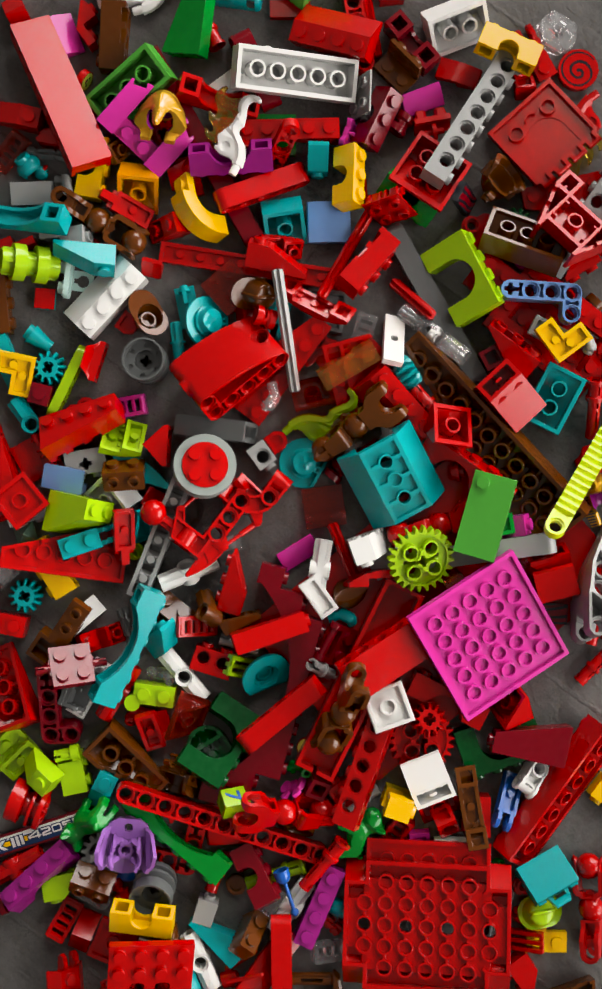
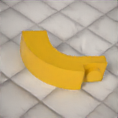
(194, 215)

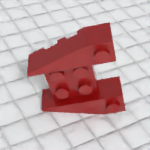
(570, 220)

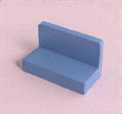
(63, 479)

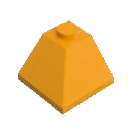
(139, 184)

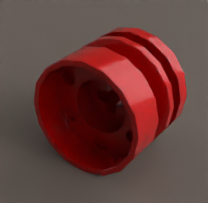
(26, 803)

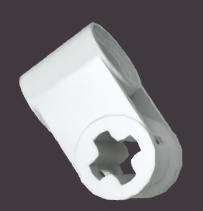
(528, 781)

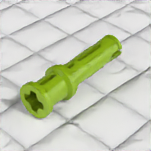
(252, 880)

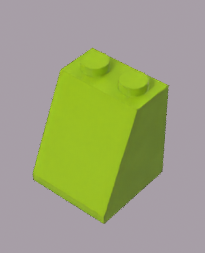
(75, 513)

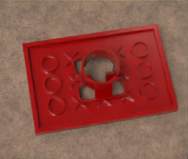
(150, 964)

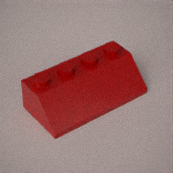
(335, 33)
(395, 395)

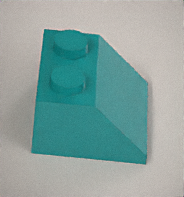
(284, 217)

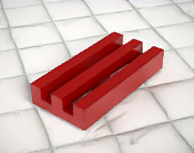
(526, 948)

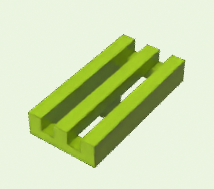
(231, 664)

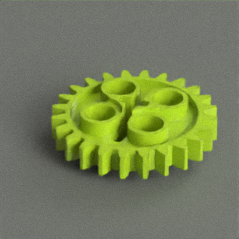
(420, 558)

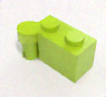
(152, 694)
(74, 766)

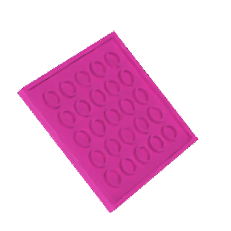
(488, 634)

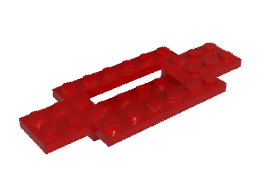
(520, 315)

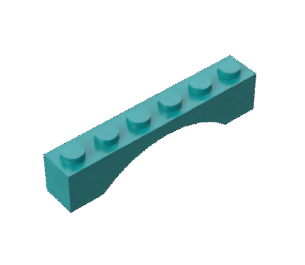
(44, 218)
(111, 682)

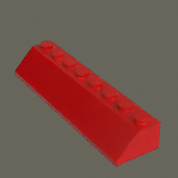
(556, 796)

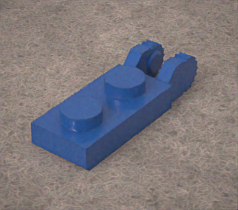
(506, 802)

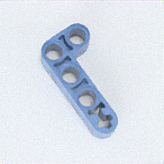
(540, 296)

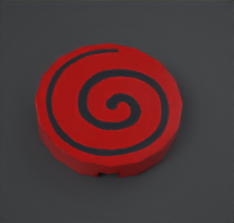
(577, 70)

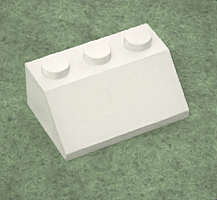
(454, 24)

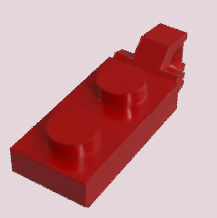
(128, 207)
(124, 533)

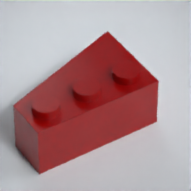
(368, 264)

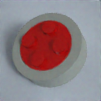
(204, 466)

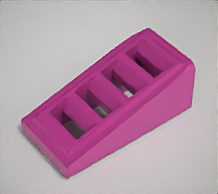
(142, 401)

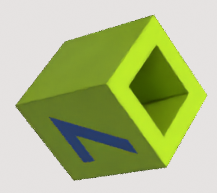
(229, 801)

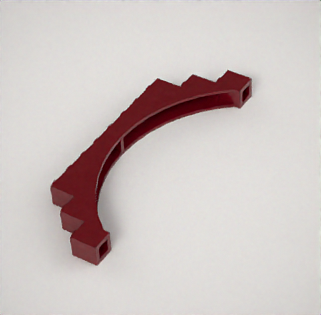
(271, 756)

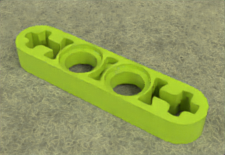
(67, 382)

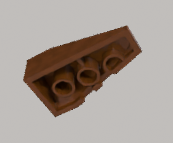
(122, 755)

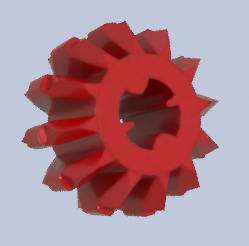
(432, 726)

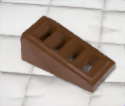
(232, 623)

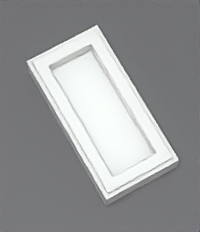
(318, 596)

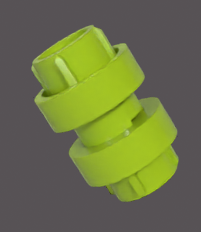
(19, 263)

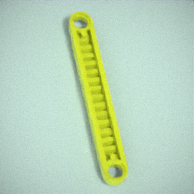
(576, 489)

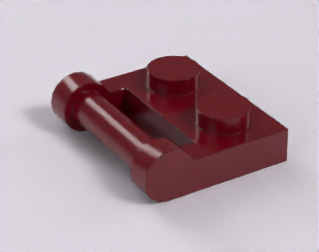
(336, 643)

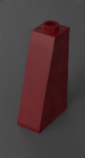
(534, 743)

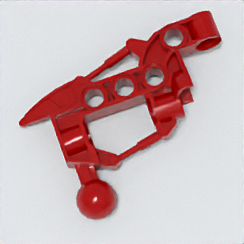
(203, 546)

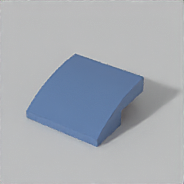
(327, 223)

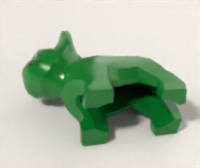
(88, 822)
(370, 824)

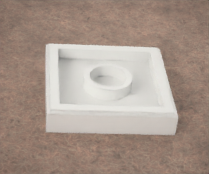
(390, 708)

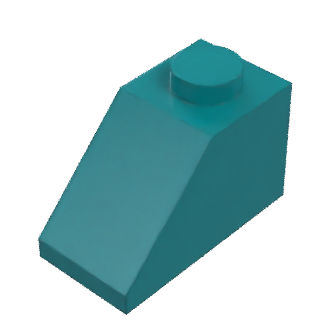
(318, 159)
(103, 786)

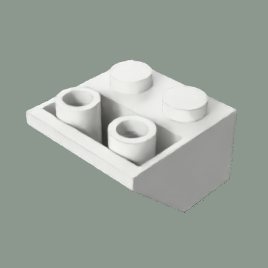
(428, 779)

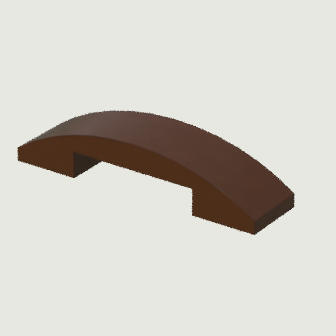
(471, 807)

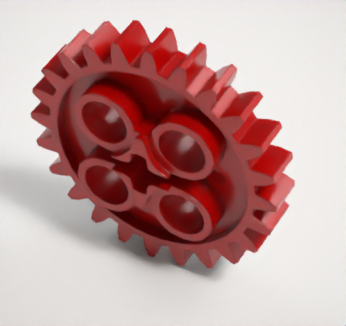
(403, 740)

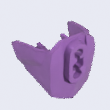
(126, 849)

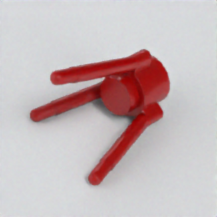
(231, 977)

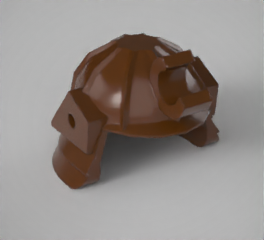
(501, 179)
(180, 780)

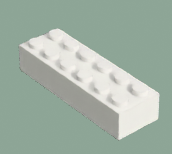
(294, 74)

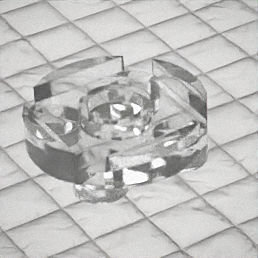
(565, 28)

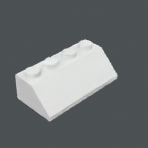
(105, 298)

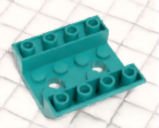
(380, 486)

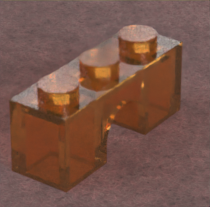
(349, 365)

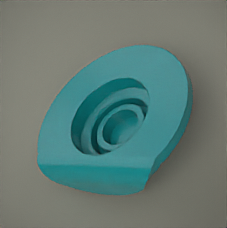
(203, 318)
(298, 463)
(265, 673)

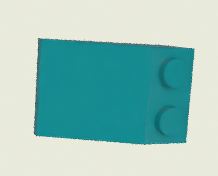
(560, 392)

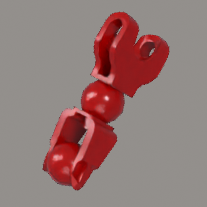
(446, 522)
(267, 811)
(590, 906)

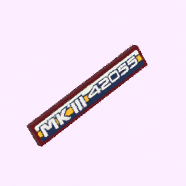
(26, 837)

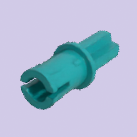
(177, 339)

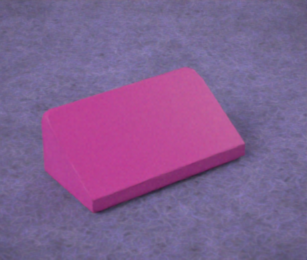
(68, 34)
(423, 99)
(297, 552)

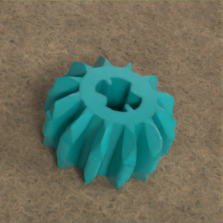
(56, 369)
(407, 374)
(26, 603)

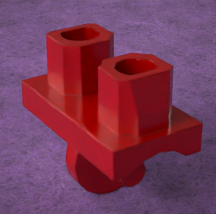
(433, 124)

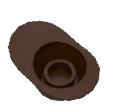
(252, 291)
(147, 313)

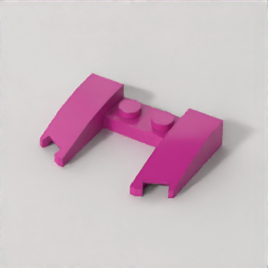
(116, 120)

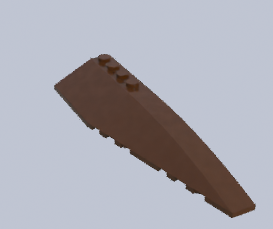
(493, 439)

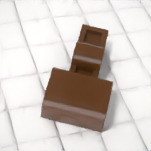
(63, 632)

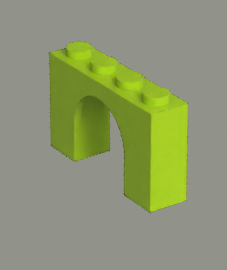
(485, 293)

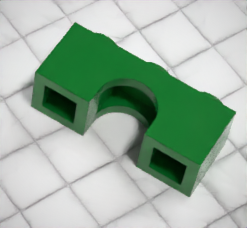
(424, 211)

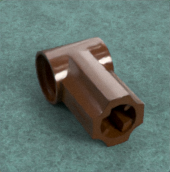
(207, 610)

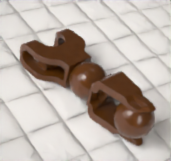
(99, 221)
(356, 425)
(350, 700)

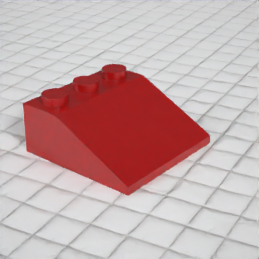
(411, 166)

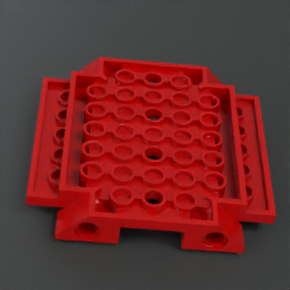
(428, 887)

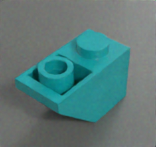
(162, 638)

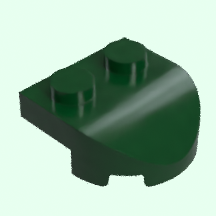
(210, 741)

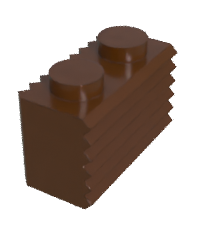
(249, 934)

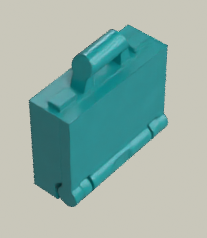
(547, 877)

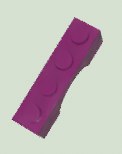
(207, 161)
(24, 887)
(318, 907)

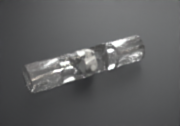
(440, 338)

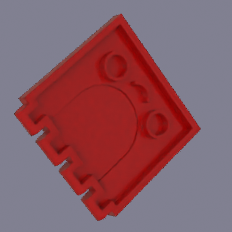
(545, 134)

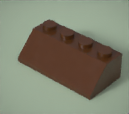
(509, 239)

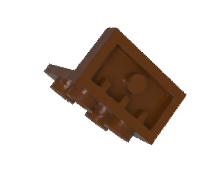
(399, 67)

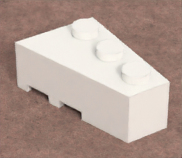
(368, 546)

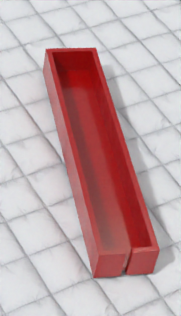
(388, 608)

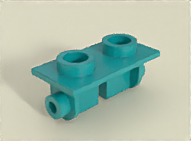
(184, 296)

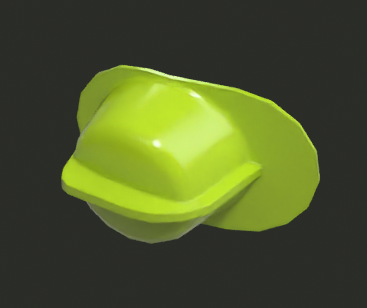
(538, 917)

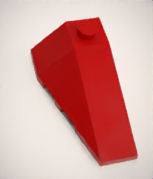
(17, 698)

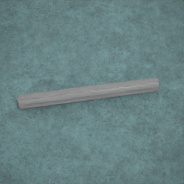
(286, 329)

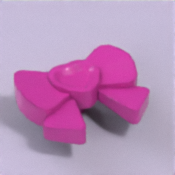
(348, 132)
(294, 786)

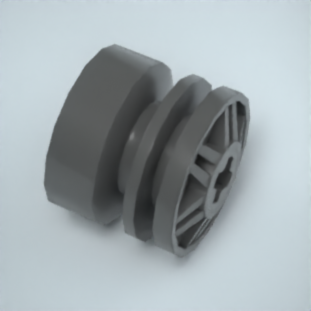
(137, 353)
(153, 887)

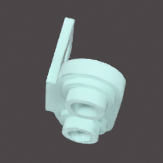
(70, 274)

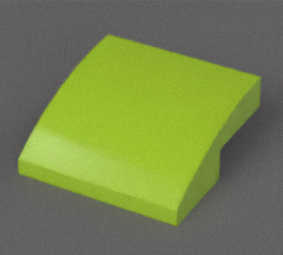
(124, 440)
(14, 750)

